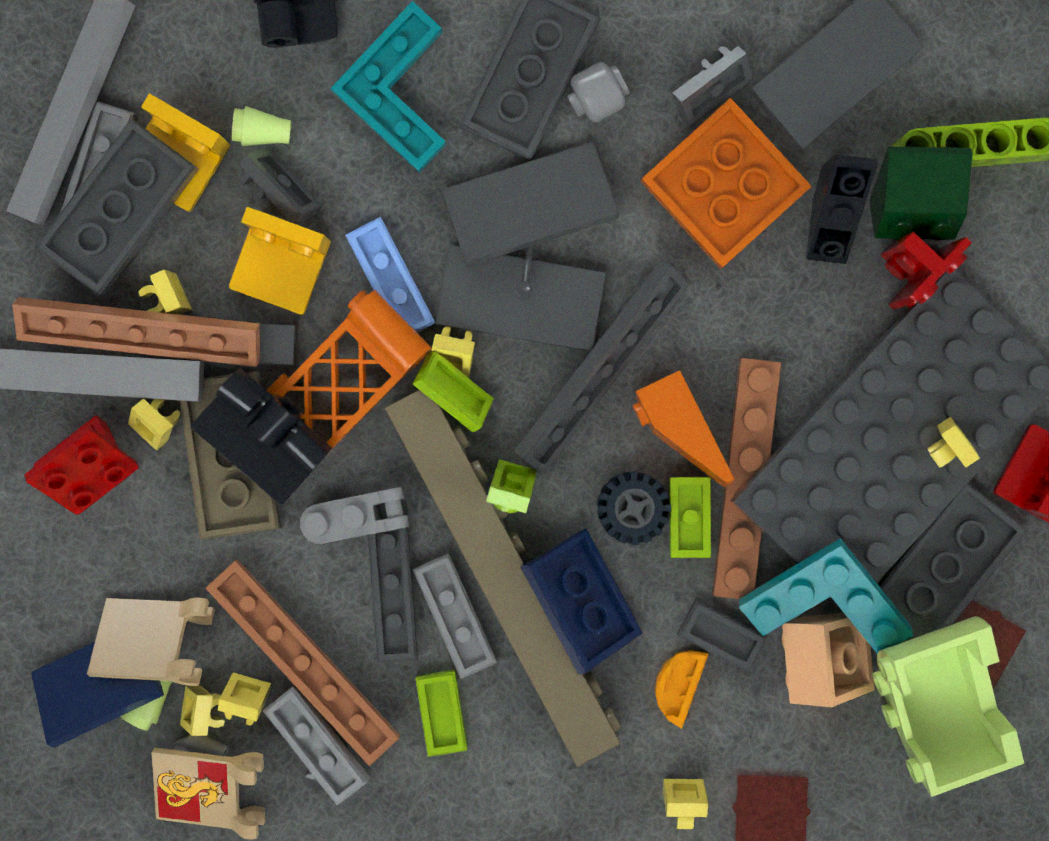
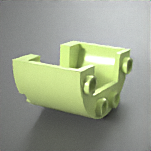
(947, 706)

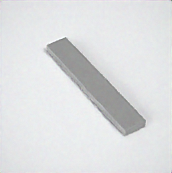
(70, 109)
(101, 374)

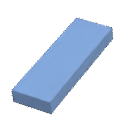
(389, 273)

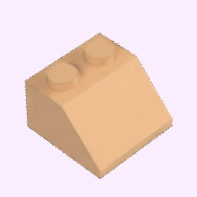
(826, 660)

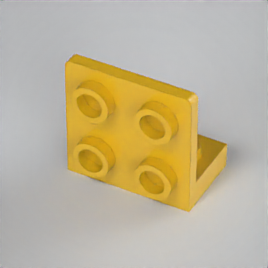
(189, 139)
(279, 261)

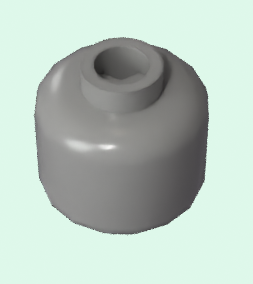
(598, 92)

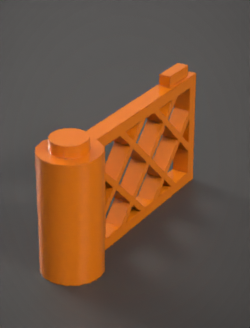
(381, 334)

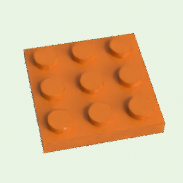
(725, 183)

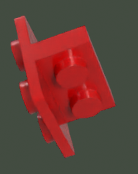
(921, 267)
(82, 467)
(1027, 474)

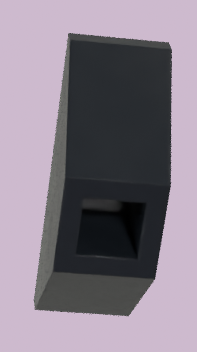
(838, 207)

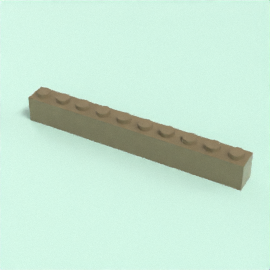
(496, 564)

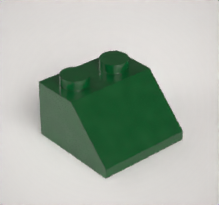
(921, 192)

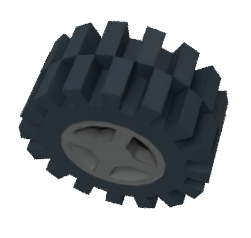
(640, 519)

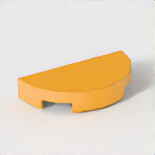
(677, 684)

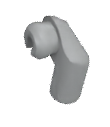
(200, 744)

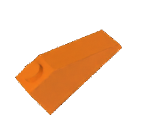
(679, 423)

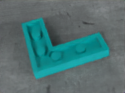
(369, 80)
(827, 574)

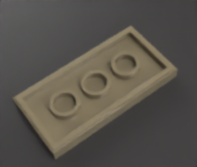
(222, 494)

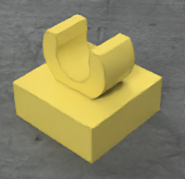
(169, 292)
(456, 351)
(151, 424)
(952, 445)
(244, 697)
(197, 710)
(685, 800)

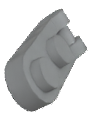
(353, 517)

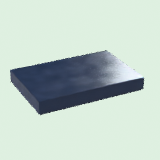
(581, 601)
(76, 703)

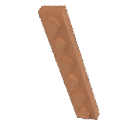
(137, 331)
(747, 453)
(303, 662)

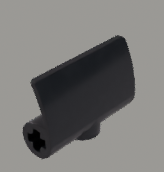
(296, 22)
(261, 436)

